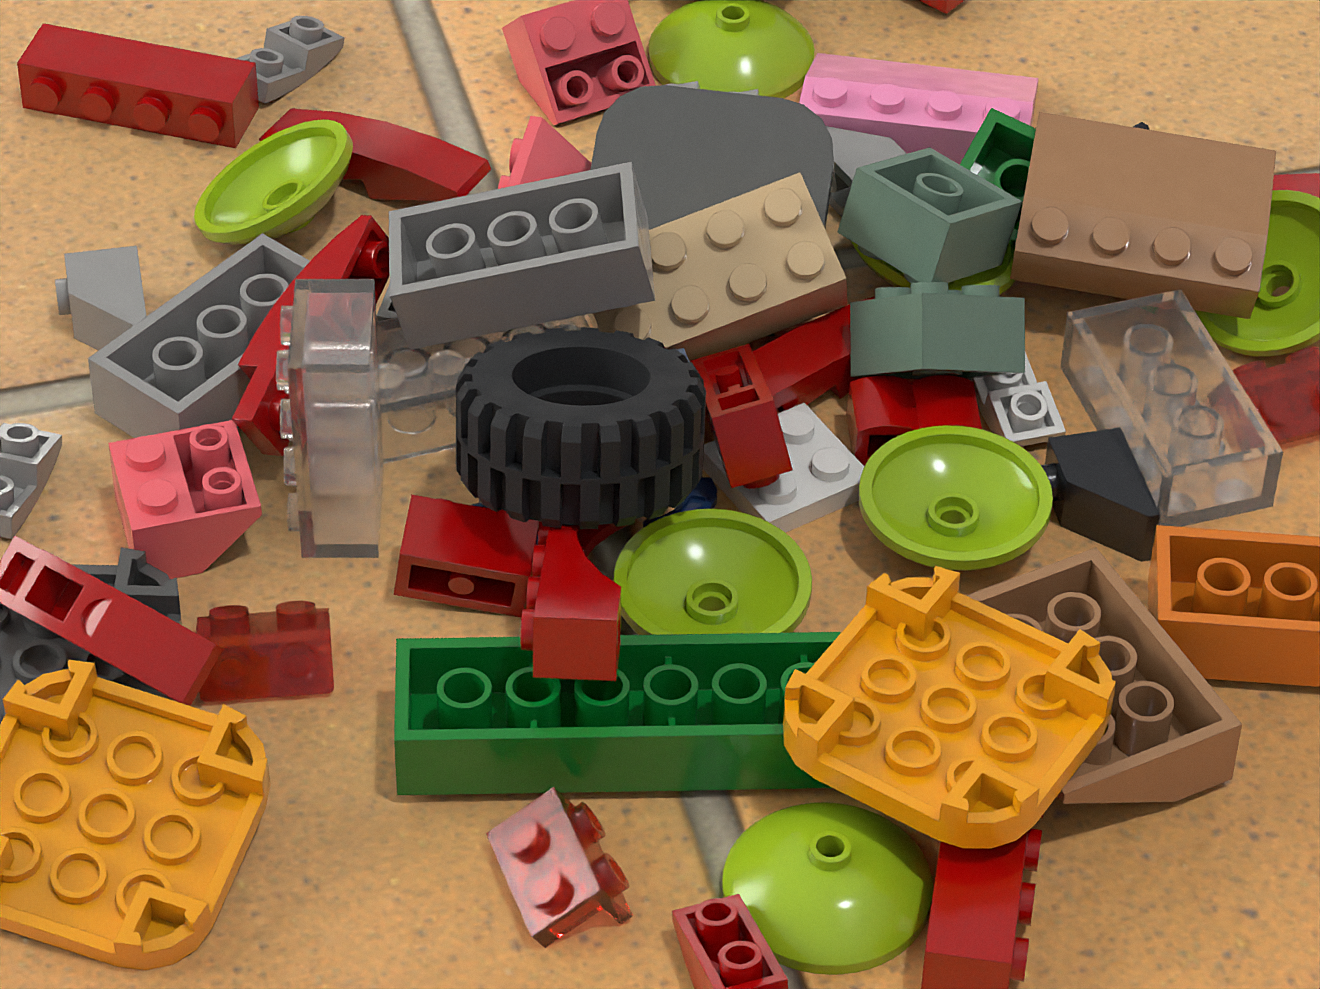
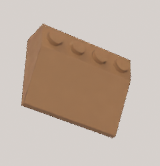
(1145, 214)
(1166, 722)

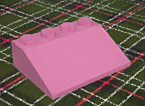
(913, 101)

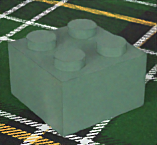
(928, 217)
(937, 332)

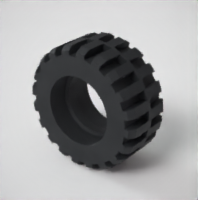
(580, 427)

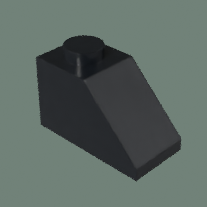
(1102, 491)

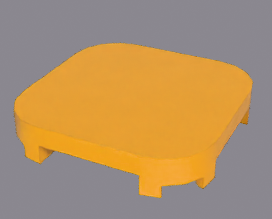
(948, 712)
(121, 816)

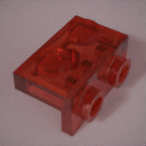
(1286, 394)
(268, 652)
(558, 866)

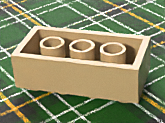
(736, 273)

